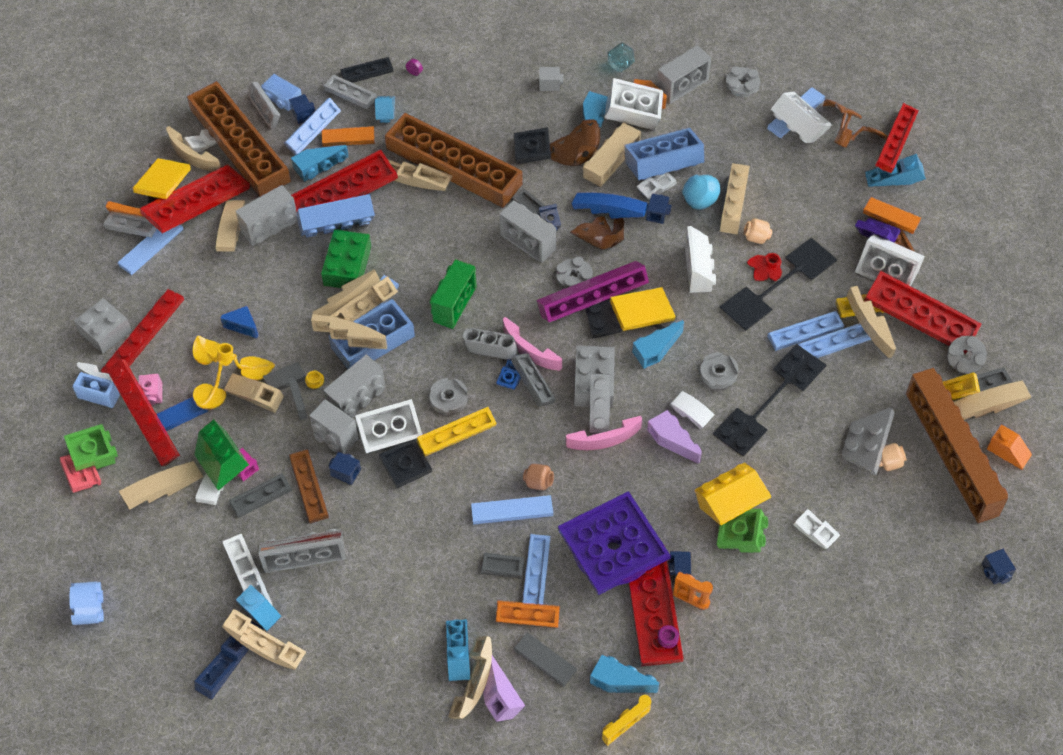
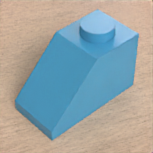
(384, 108)
(258, 608)

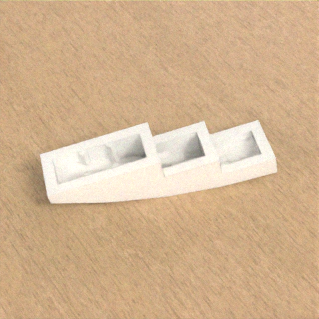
(244, 565)

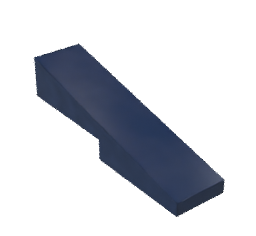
(221, 667)

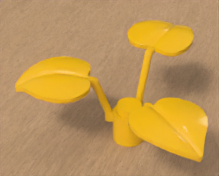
(206, 352)

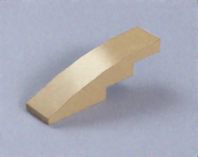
(421, 176)
(229, 226)
(349, 292)
(874, 326)
(347, 330)
(993, 399)
(161, 483)

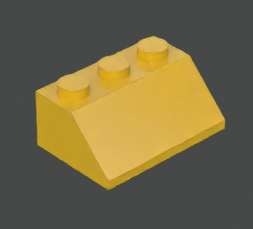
(732, 493)

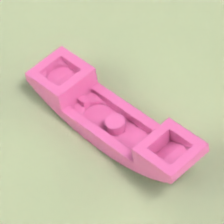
(546, 359)
(606, 439)

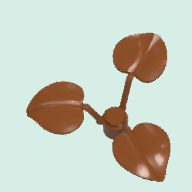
(844, 134)

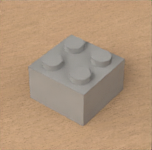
(103, 325)
(333, 427)

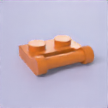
(686, 588)

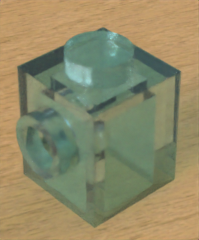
(621, 57)

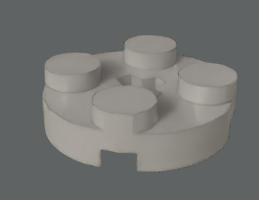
(734, 79)
(573, 265)
(961, 364)
(719, 380)
(452, 405)

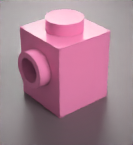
(152, 387)

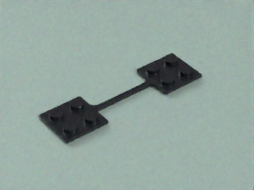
(748, 308)
(742, 430)

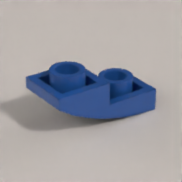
(509, 376)

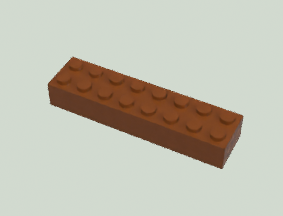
(238, 139)
(467, 165)
(956, 445)

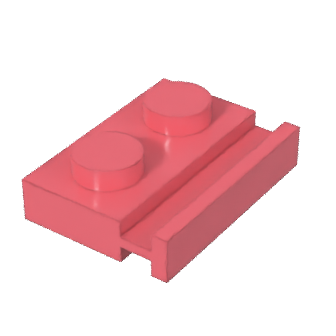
(79, 479)

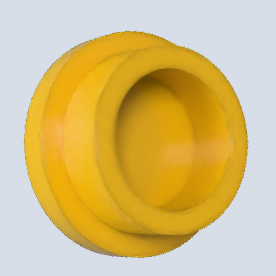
(314, 379)

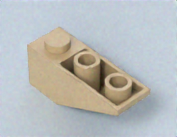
(254, 392)

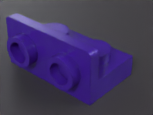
(880, 229)

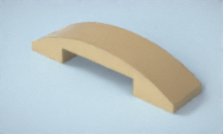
(205, 161)
(366, 301)
(261, 642)
(482, 653)

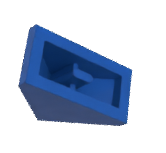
(240, 321)

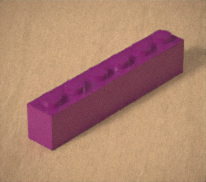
(592, 291)

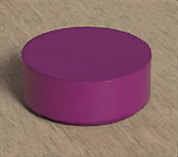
(414, 67)
(668, 636)

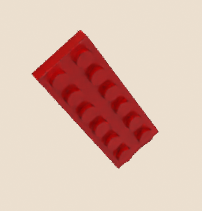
(348, 182)
(194, 198)
(920, 310)
(653, 609)

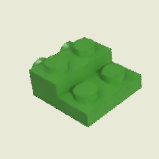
(91, 448)
(744, 532)

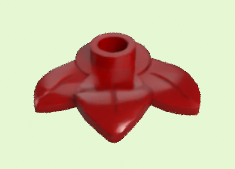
(764, 268)

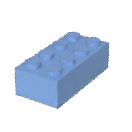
(664, 153)
(335, 215)
(385, 319)

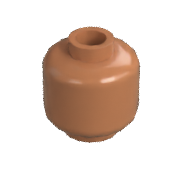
(538, 477)

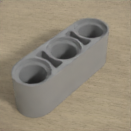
(490, 343)

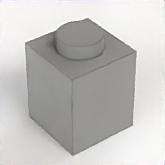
(550, 78)

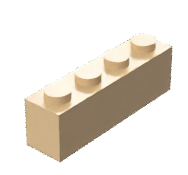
(610, 155)
(734, 198)

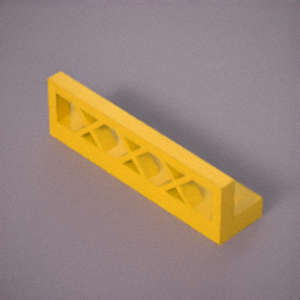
(456, 431)

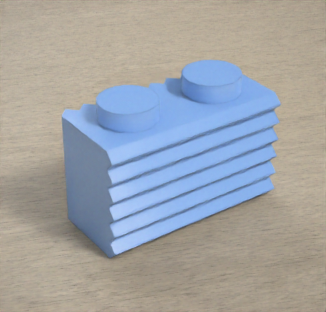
(280, 91)
(96, 390)

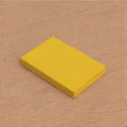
(161, 178)
(642, 309)

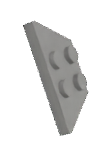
(867, 440)

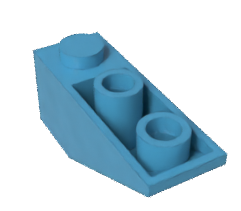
(594, 107)
(314, 161)
(906, 172)
(653, 347)
(458, 650)
(618, 678)

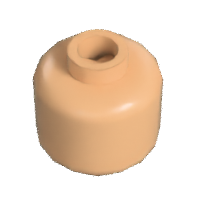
(757, 231)
(892, 457)

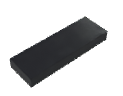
(367, 70)

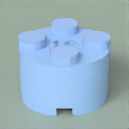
(86, 603)

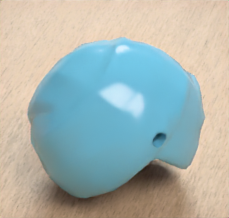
(701, 191)

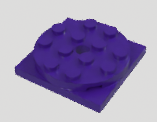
(616, 522)

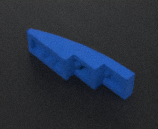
(615, 205)

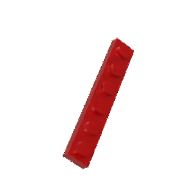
(897, 138)
(146, 329)
(143, 412)

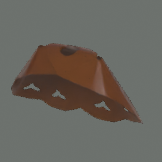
(576, 144)
(599, 234)

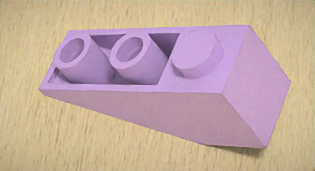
(670, 435)
(500, 695)

